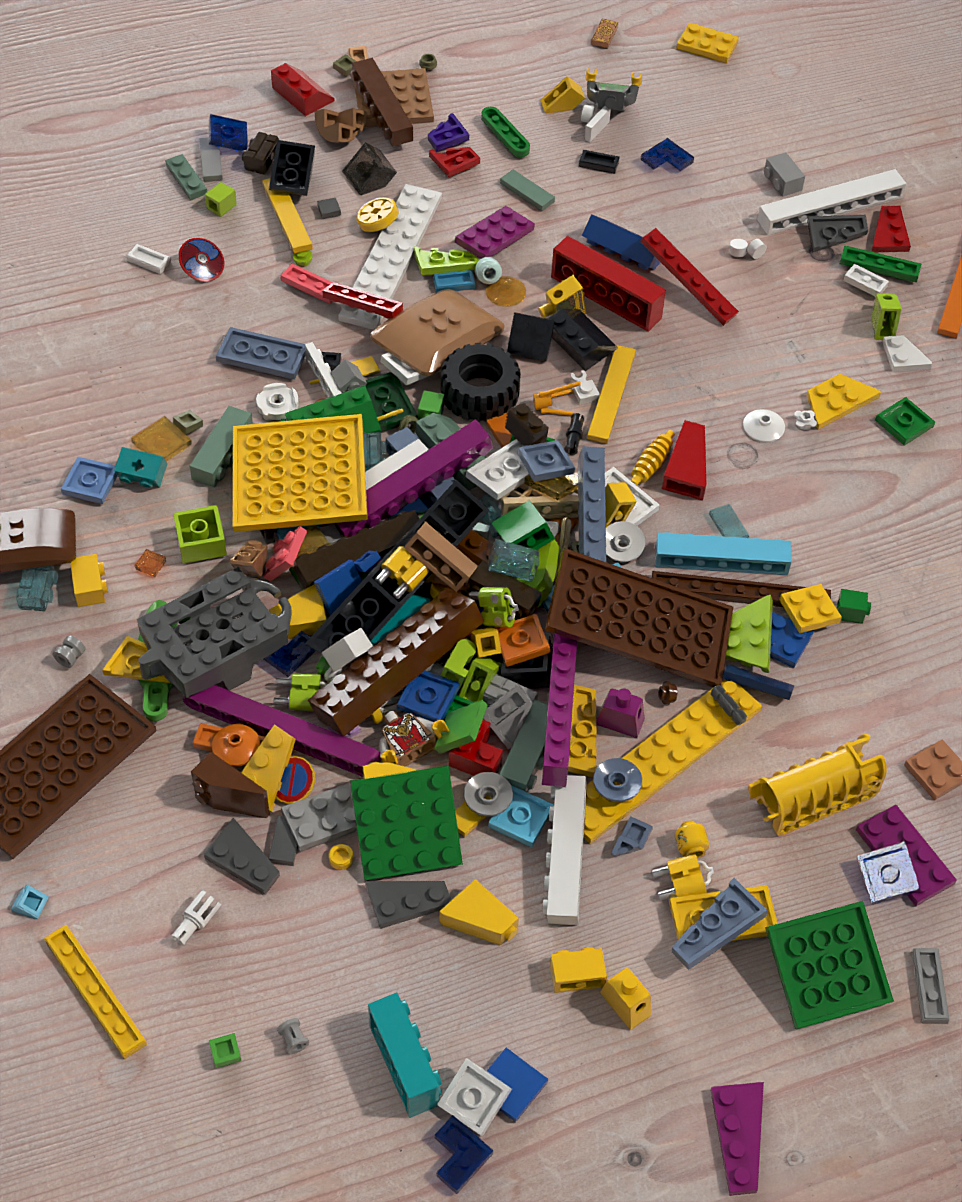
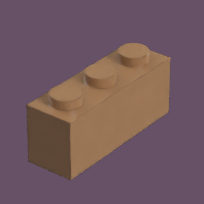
(441, 557)

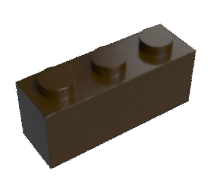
(521, 593)

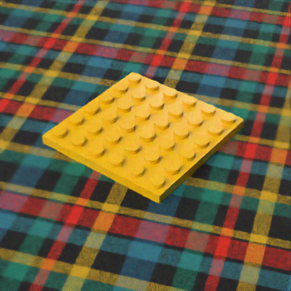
(299, 473)

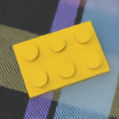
(707, 42)

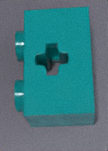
(131, 460)

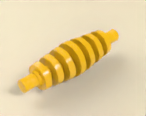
(652, 458)

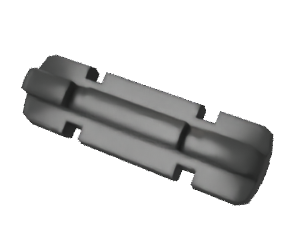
(728, 704)

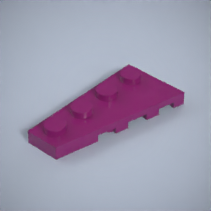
(739, 1132)

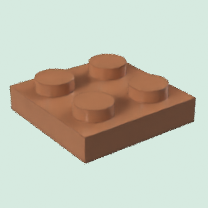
(936, 769)

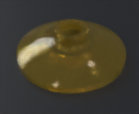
(506, 291)

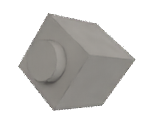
(348, 376)

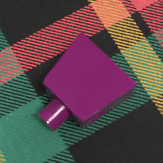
(622, 712)

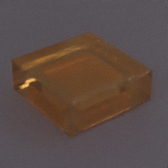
(150, 563)

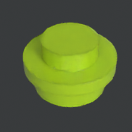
(303, 258)

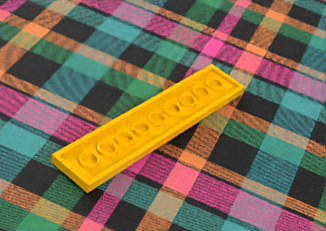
(668, 755)

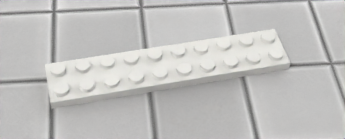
(393, 252)

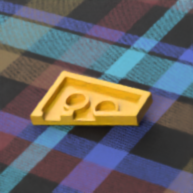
(126, 661)

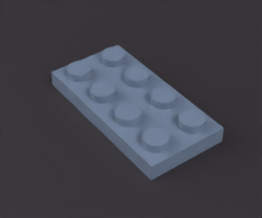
(261, 353)

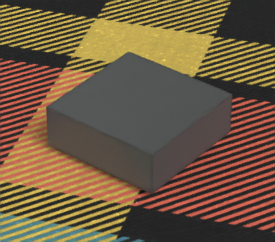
(329, 208)

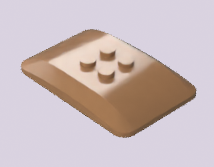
(435, 328)

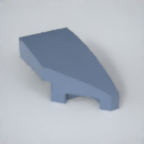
(633, 837)

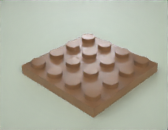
(411, 91)

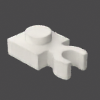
(586, 391)

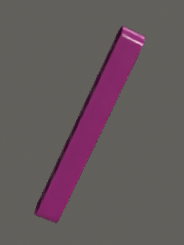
(310, 738)

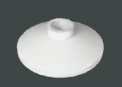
(764, 426)
(624, 533)

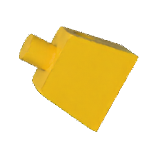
(625, 995)

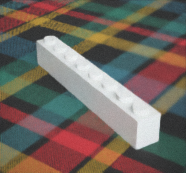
(831, 201)

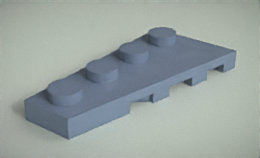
(726, 919)

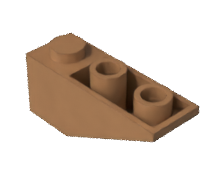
(251, 558)

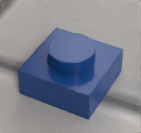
(367, 562)

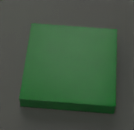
(905, 421)

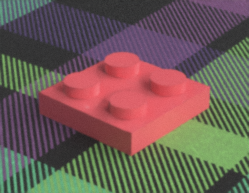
(284, 553)

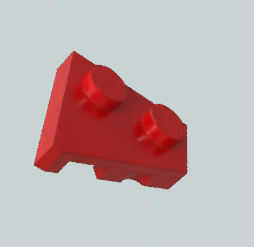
(455, 160)

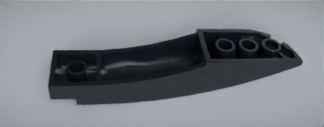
(373, 603)

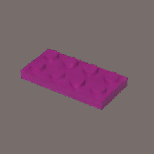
(494, 232)
(893, 828)

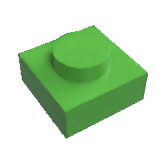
(225, 1050)

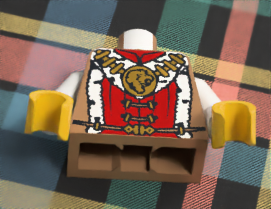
(408, 738)

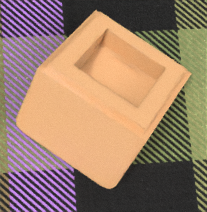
(358, 53)

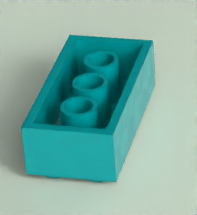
(404, 1055)

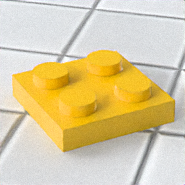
(810, 608)

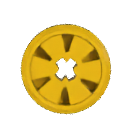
(377, 214)

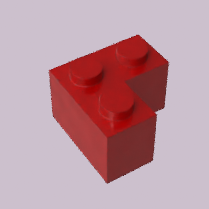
(477, 755)

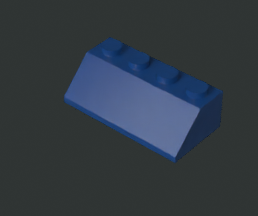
(619, 240)

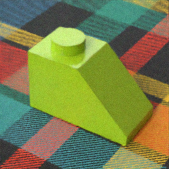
(479, 678)

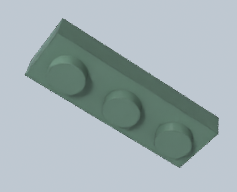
(186, 177)

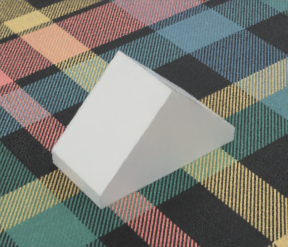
(347, 649)

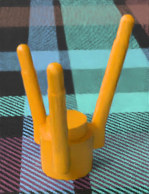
(543, 399)

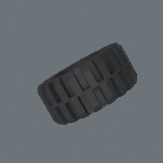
(486, 363)

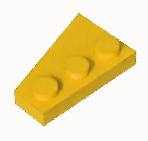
(269, 762)

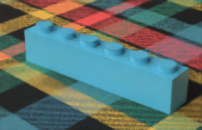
(723, 553)

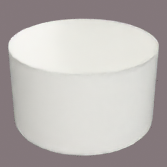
(587, 113)
(738, 248)
(756, 248)

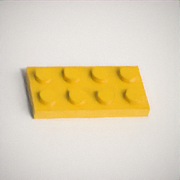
(687, 911)

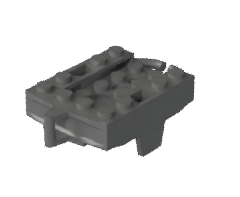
(213, 652)

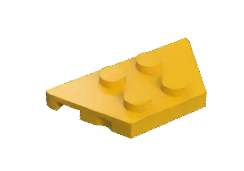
(838, 398)

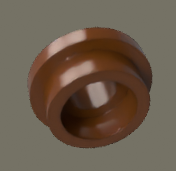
(667, 693)

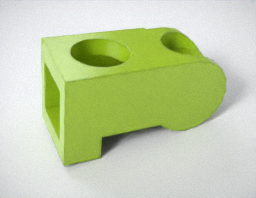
(460, 657)

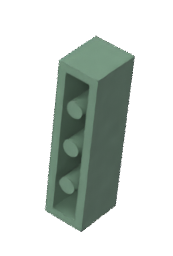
(217, 451)
(528, 749)

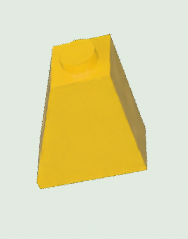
(307, 612)
(480, 915)

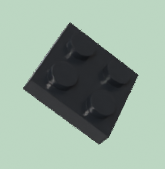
(530, 336)

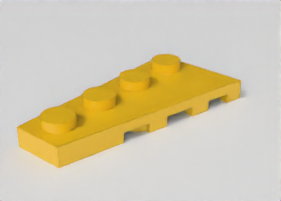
(583, 732)

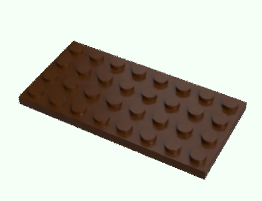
(640, 618)
(63, 759)

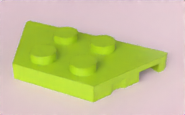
(751, 635)

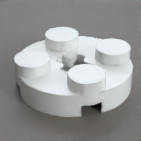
(276, 391)

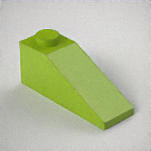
(546, 570)

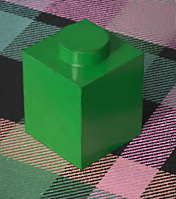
(853, 605)

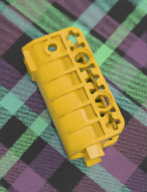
(820, 786)

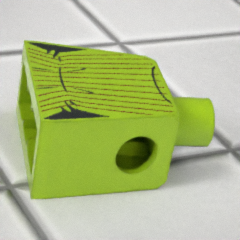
(886, 309)

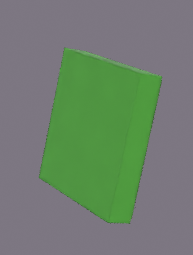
(462, 726)

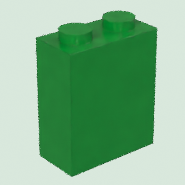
(524, 527)

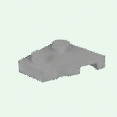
(508, 714)

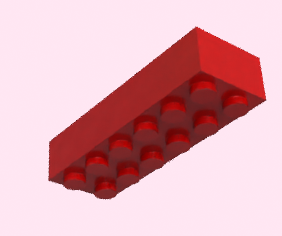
(609, 283)

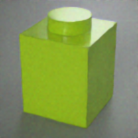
(220, 199)

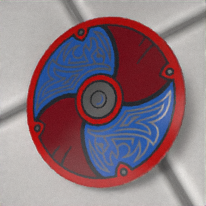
(201, 259)

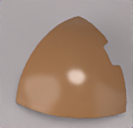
(340, 126)

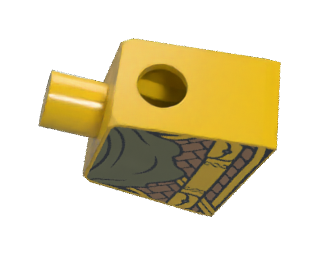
(564, 295)

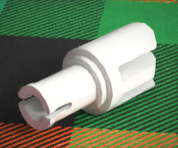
(193, 919)

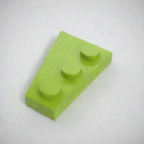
(442, 262)

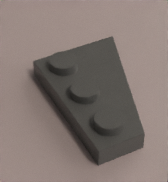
(836, 229)
(242, 858)
(406, 900)

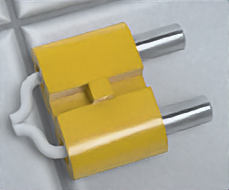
(404, 569)
(685, 877)

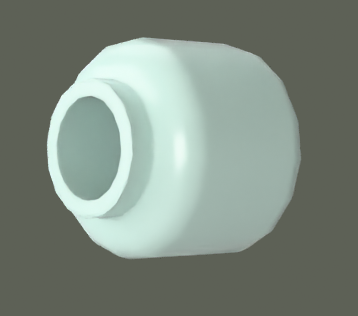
(493, 274)

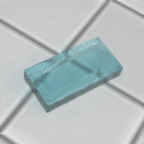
(728, 522)

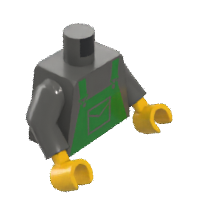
(612, 95)

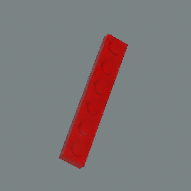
(689, 276)

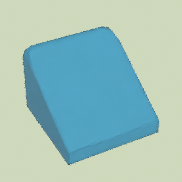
(30, 902)

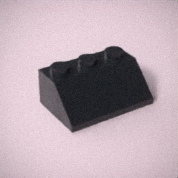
(580, 338)

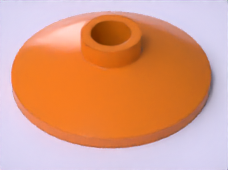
(236, 753)

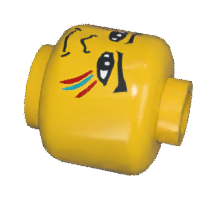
(691, 839)

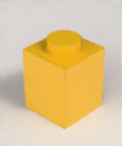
(486, 641)

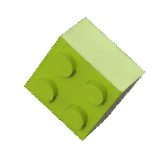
(200, 534)

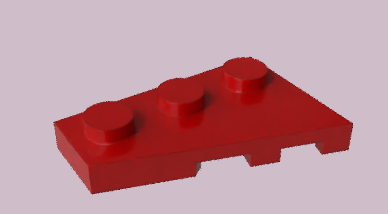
(891, 231)

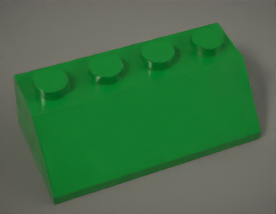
(347, 403)

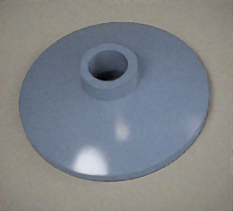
(618, 771)

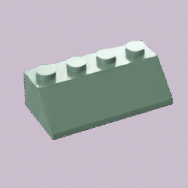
(435, 429)

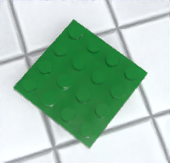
(406, 822)
(829, 964)

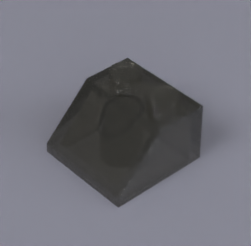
(369, 170)

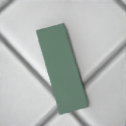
(527, 190)

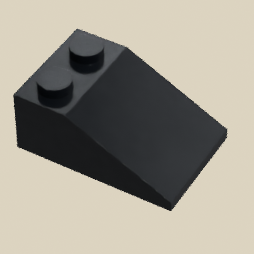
(292, 167)

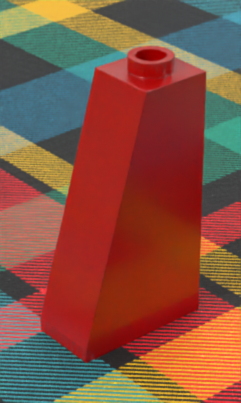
(687, 464)

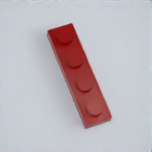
(362, 300)

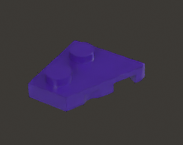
(448, 134)

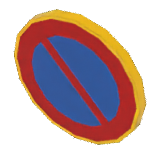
(296, 780)

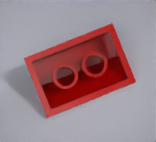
(299, 89)

